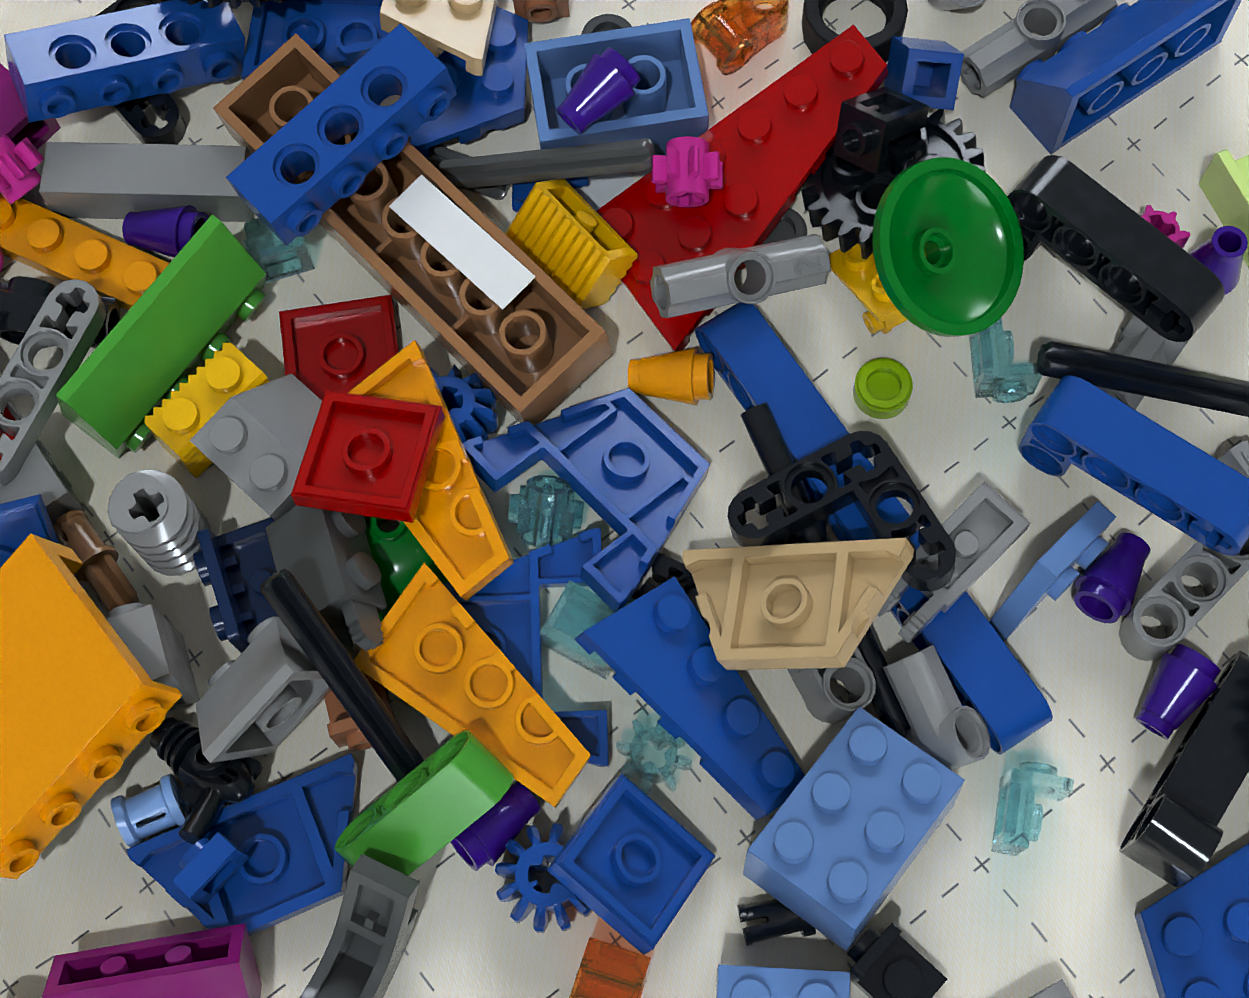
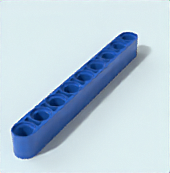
(971, 651)

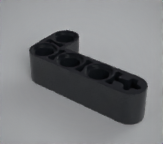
(1114, 248)
(1181, 816)

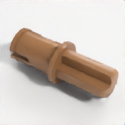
(98, 560)

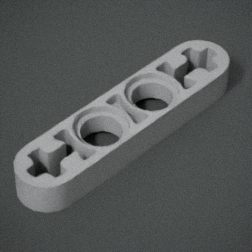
(43, 385)

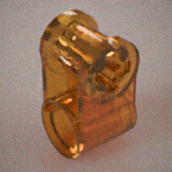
(739, 30)

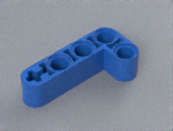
(1140, 462)

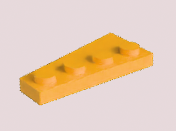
(453, 512)
(463, 682)

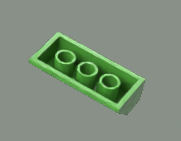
(163, 338)

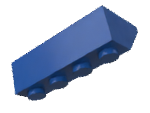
(1115, 64)

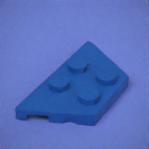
(485, 100)
(290, 847)

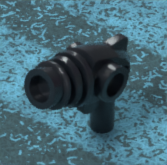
(206, 783)

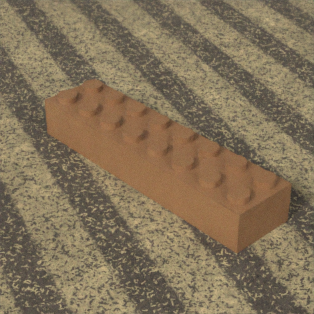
(526, 352)

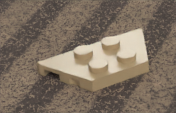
(446, 25)
(794, 600)

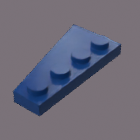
(668, 659)

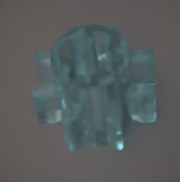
(545, 511)
(648, 771)

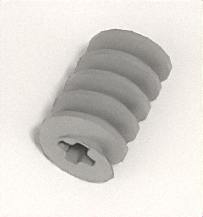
(157, 520)

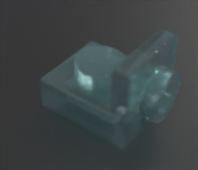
(993, 368)
(1017, 815)

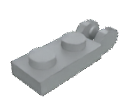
(980, 533)

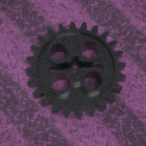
(846, 196)

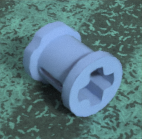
(150, 811)

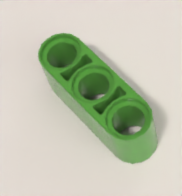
(428, 806)

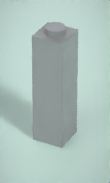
(127, 178)

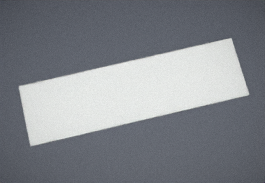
(462, 242)

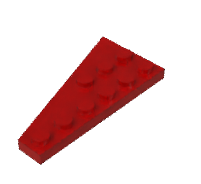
(766, 158)

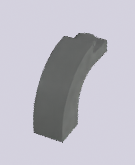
(368, 933)

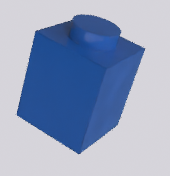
(925, 70)

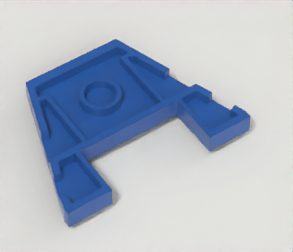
(620, 464)
(511, 617)
(1201, 933)

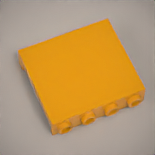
(67, 700)

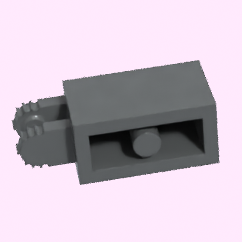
(335, 570)

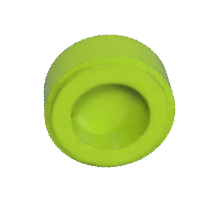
(882, 388)

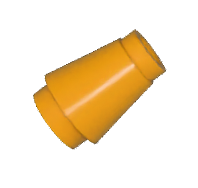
(674, 376)

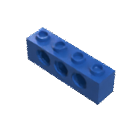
(123, 56)
(347, 106)

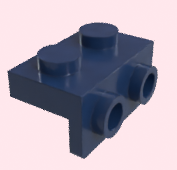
(236, 568)

